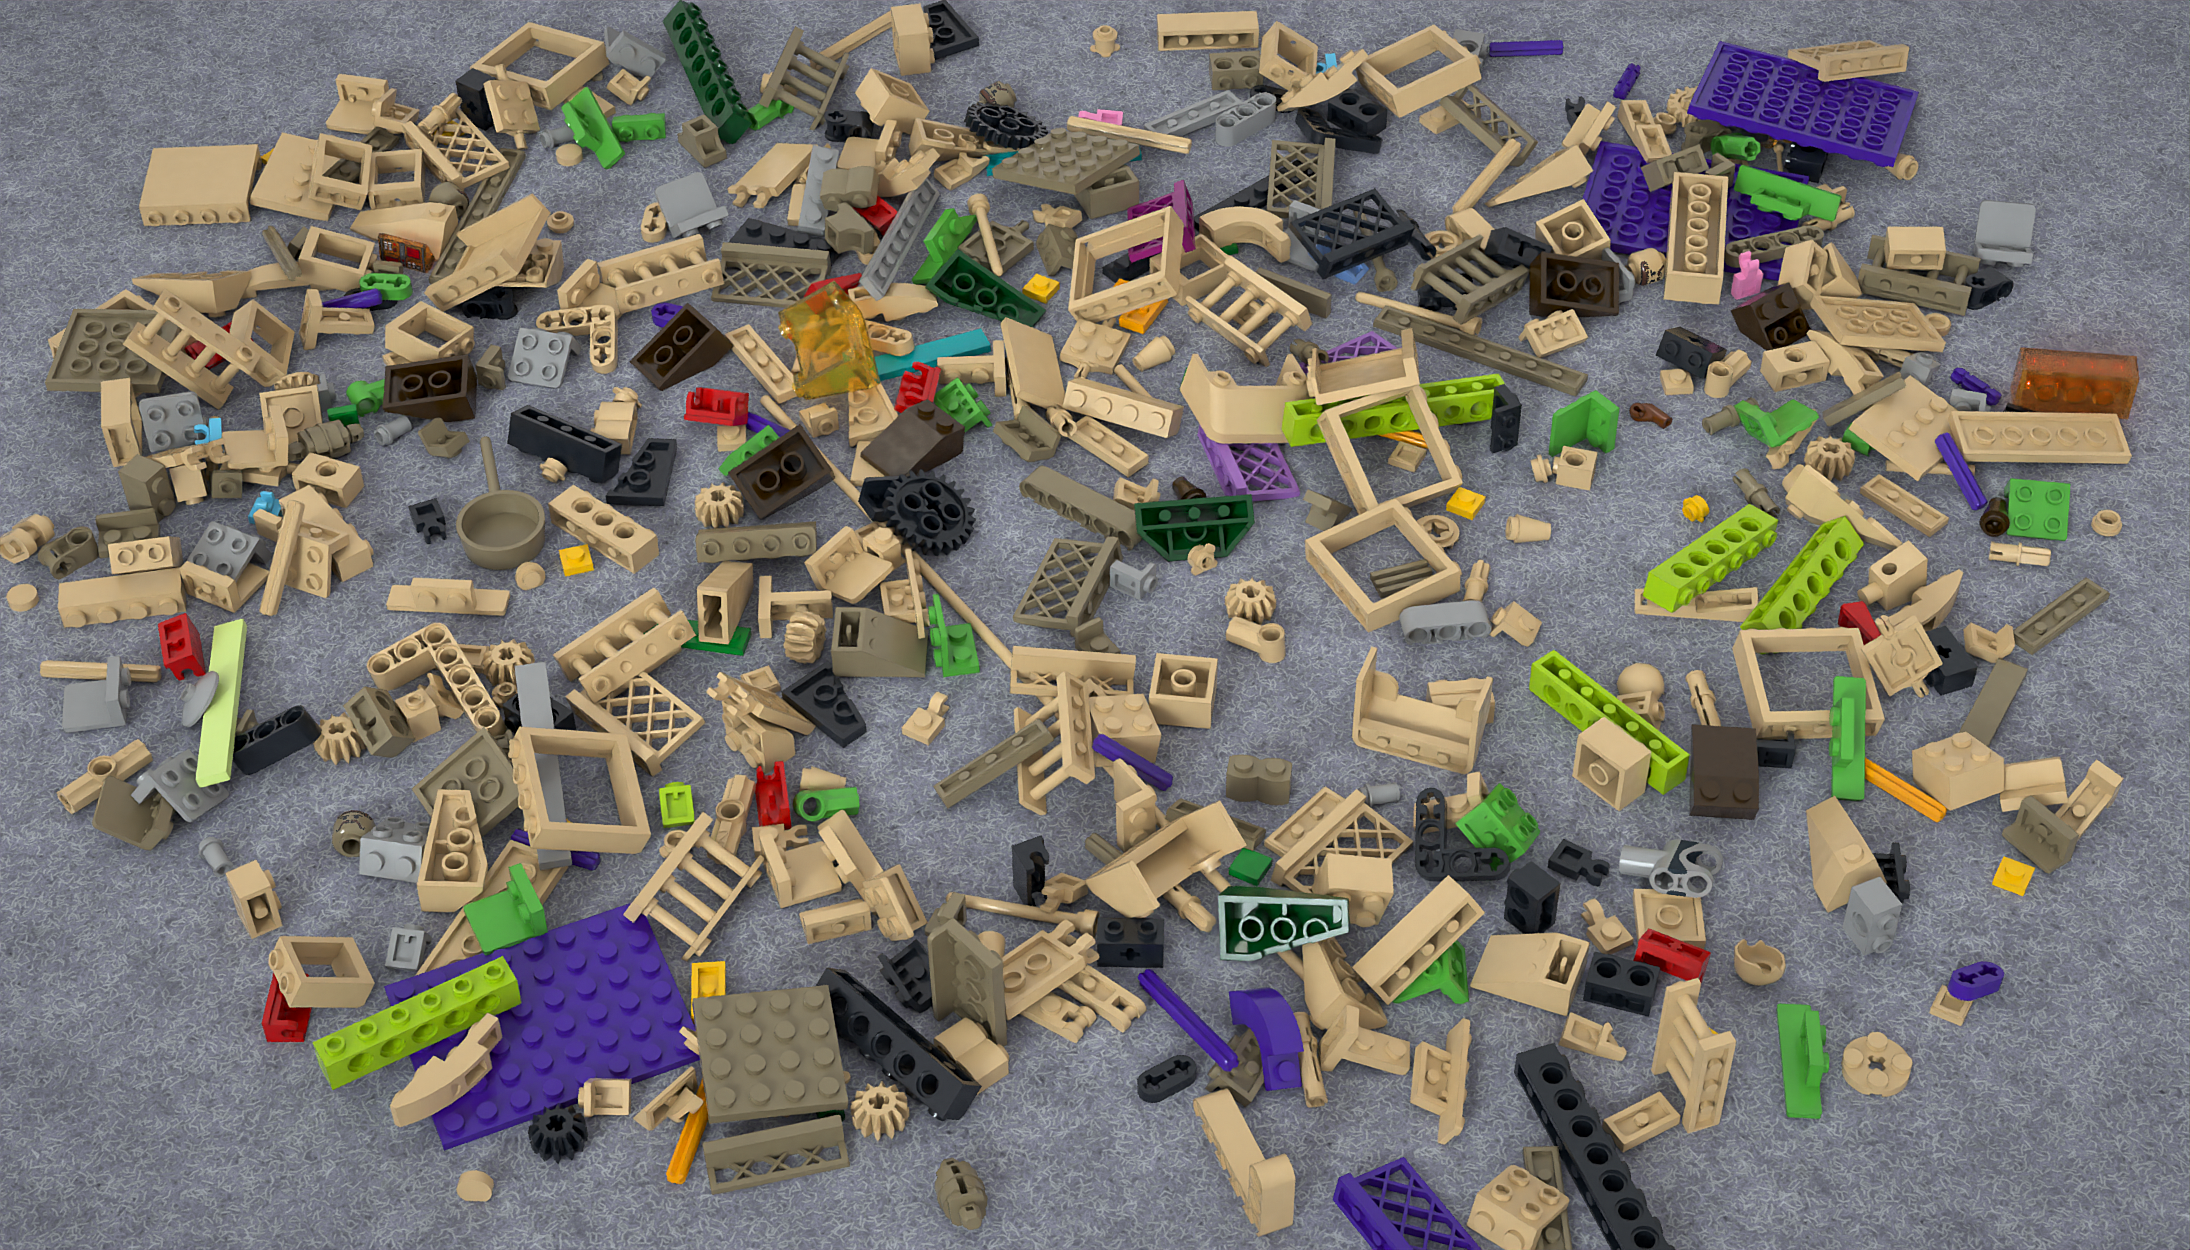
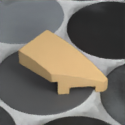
(959, 170)
(1590, 1038)

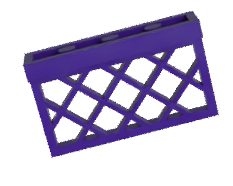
(1385, 1234)

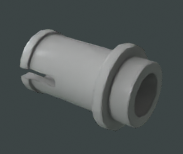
(556, 136)
(387, 433)
(1380, 793)
(213, 852)

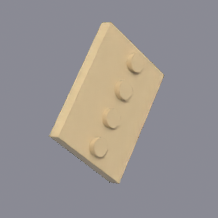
(287, 179)
(1877, 323)
(1906, 427)

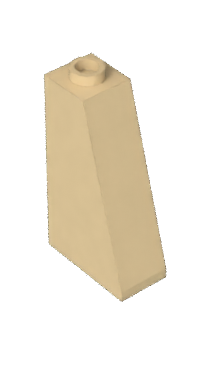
(723, 601)

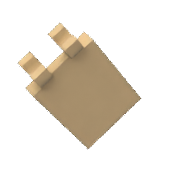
(772, 173)
(191, 454)
(759, 702)
(1043, 965)

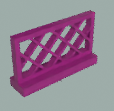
(1183, 206)

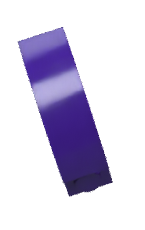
(1276, 1031)

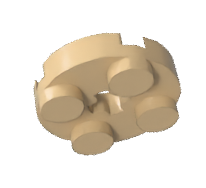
(1876, 1048)

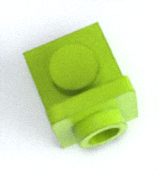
(676, 805)

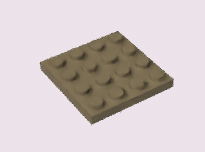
(1066, 161)
(95, 352)
(769, 1054)

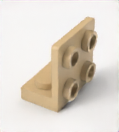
(585, 290)
(259, 447)
(312, 557)
(222, 589)
(799, 872)

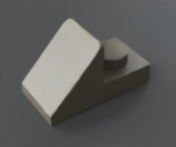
(1325, 510)

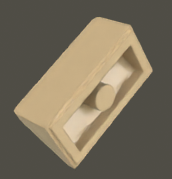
(655, 1111)

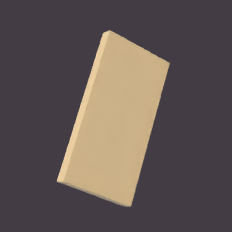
(1033, 364)

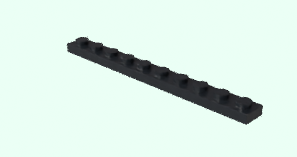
(1252, 196)

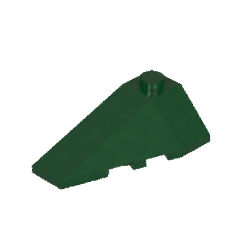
(977, 289)
(1271, 920)

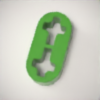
(390, 285)

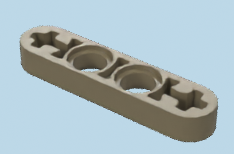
(1772, 243)

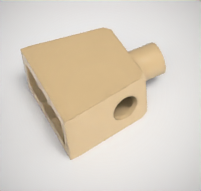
(1895, 577)

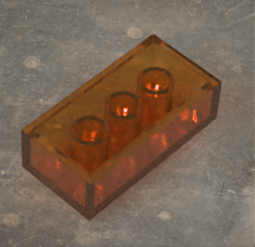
(2074, 382)

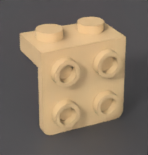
(356, 103)
(869, 151)
(846, 568)
(1134, 806)
(894, 903)
(1515, 1209)

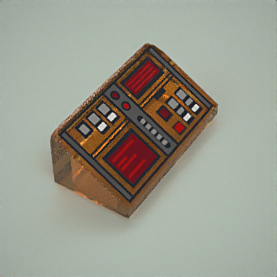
(407, 252)

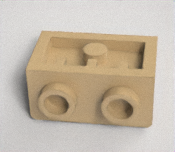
(1554, 333)

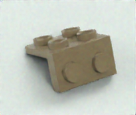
(127, 820)

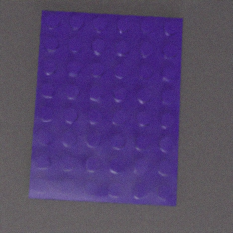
(1792, 104)
(1640, 218)
(590, 1008)

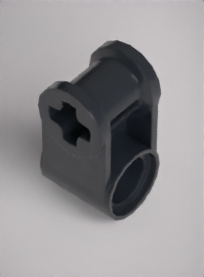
(847, 125)
(1987, 287)
(490, 303)

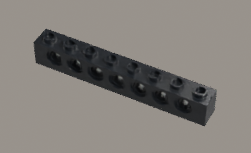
(1583, 1145)

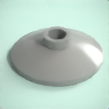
(198, 697)

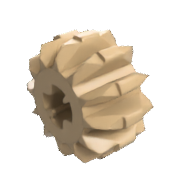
(1830, 457)
(719, 505)
(1250, 601)
(805, 637)
(501, 659)
(338, 739)
(879, 1110)

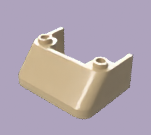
(1241, 412)
(1417, 727)
(1166, 859)

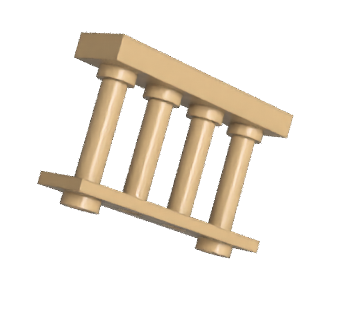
(660, 273)
(1255, 288)
(180, 366)
(616, 632)
(1074, 749)
(682, 859)
(1713, 1055)

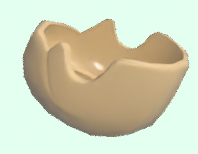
(1641, 678)
(1750, 960)

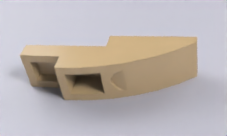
(1325, 85)
(905, 176)
(897, 303)
(1847, 361)
(1931, 603)
(445, 1081)

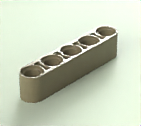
(1081, 504)

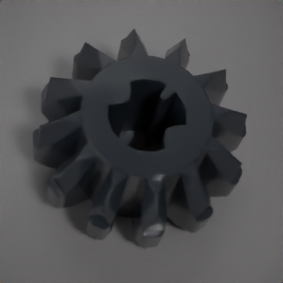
(558, 1133)

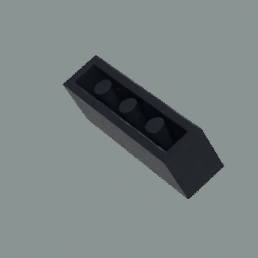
(568, 443)

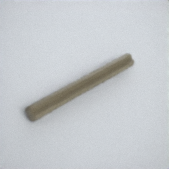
(281, 253)

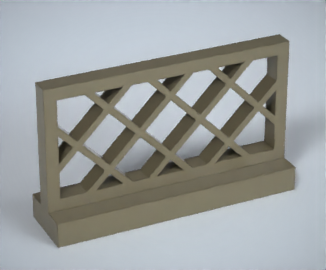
(1320, 182)
(775, 261)
(1090, 588)

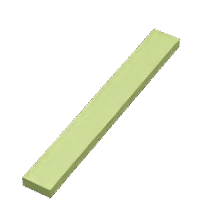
(221, 715)

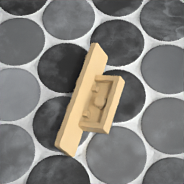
(447, 597)
(906, 597)
(849, 850)
(1440, 1080)

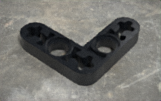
(1317, 129)
(1447, 857)

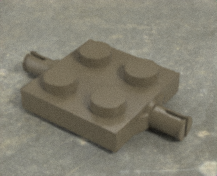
(1009, 243)

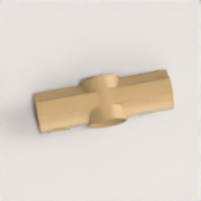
(89, 785)
(732, 814)

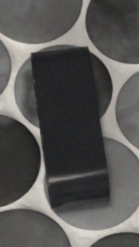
(275, 739)

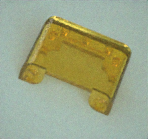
(829, 344)

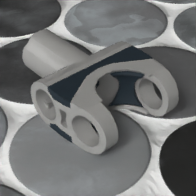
(1672, 866)

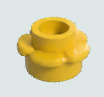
(1695, 508)

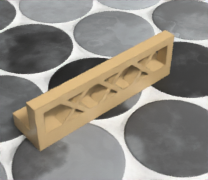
(1046, 664)

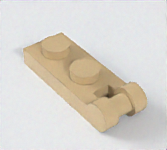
(1104, 996)
(1054, 1010)

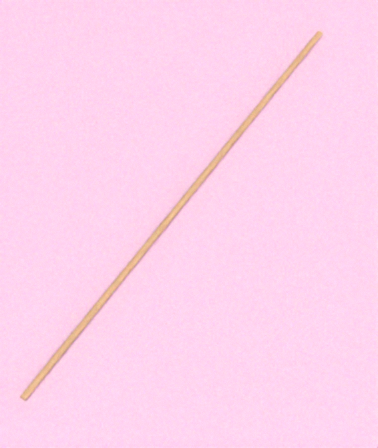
(988, 637)

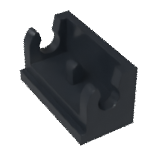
(1776, 753)
(1029, 868)

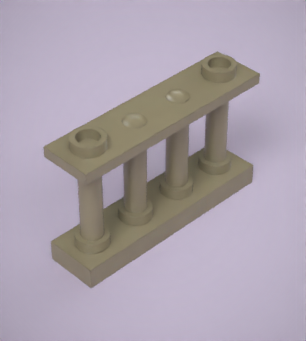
(782, 76)
(1918, 289)
(1478, 298)

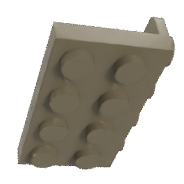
(756, 542)
(967, 979)

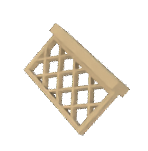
(1852, 59)
(438, 158)
(642, 752)
(1328, 831)

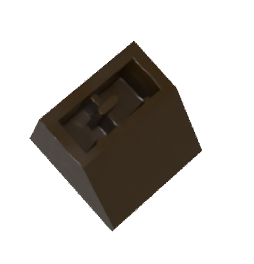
(1772, 318)

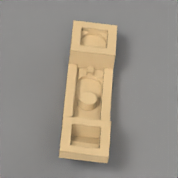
(273, 277)

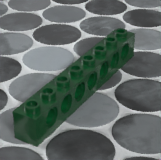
(707, 71)

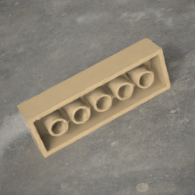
(1696, 238)

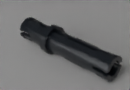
(1418, 240)

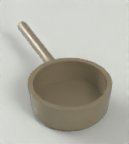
(502, 525)

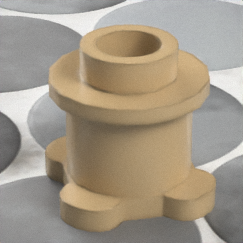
(1105, 41)

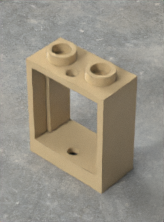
(1301, 53)
(324, 188)
(409, 193)
(338, 245)
(1205, 282)
(403, 330)
(269, 366)
(121, 420)
(145, 555)
(346, 990)

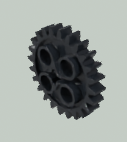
(1004, 125)
(928, 512)

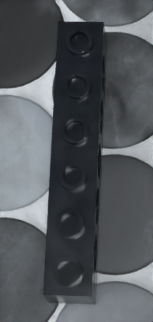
(955, 1086)

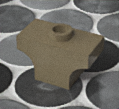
(702, 141)
(848, 231)

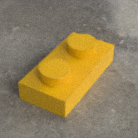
(707, 980)

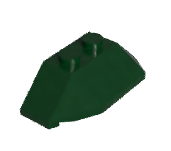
(1180, 525)

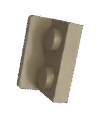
(126, 527)
(1246, 1078)

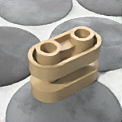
(26, 537)

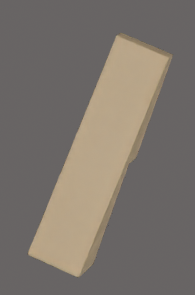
(1643, 131)
(1712, 605)

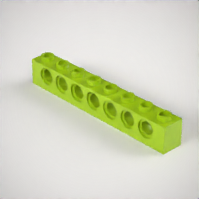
(1450, 400)

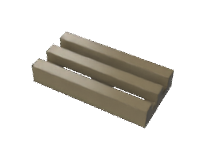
(1401, 575)

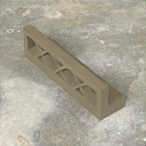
(1480, 128)
(773, 1144)

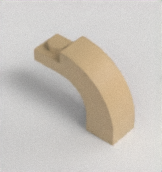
(1246, 226)

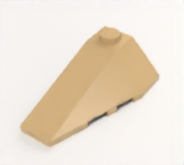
(950, 141)
(1555, 172)
(421, 222)
(200, 290)
(1820, 502)
(1837, 854)
(453, 856)
(1333, 984)

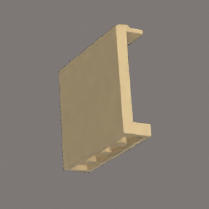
(199, 185)
(493, 252)
(1365, 373)

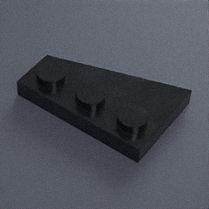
(949, 30)
(648, 477)
(825, 704)

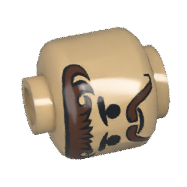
(1647, 266)

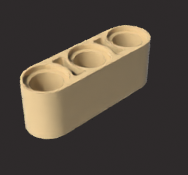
(1468, 225)

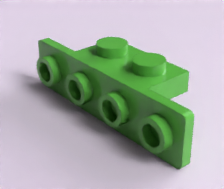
(592, 128)
(1786, 195)
(943, 242)
(1848, 738)
(1802, 1059)

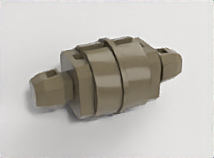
(325, 439)
(961, 1193)

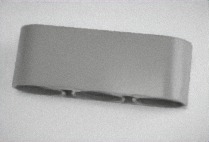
(1245, 119)
(1445, 622)

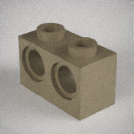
(1235, 70)
(1661, 171)
(379, 722)

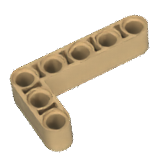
(437, 648)
(1263, 1184)

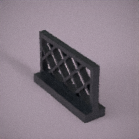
(1362, 247)

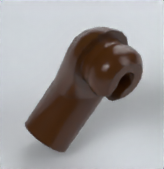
(1649, 413)

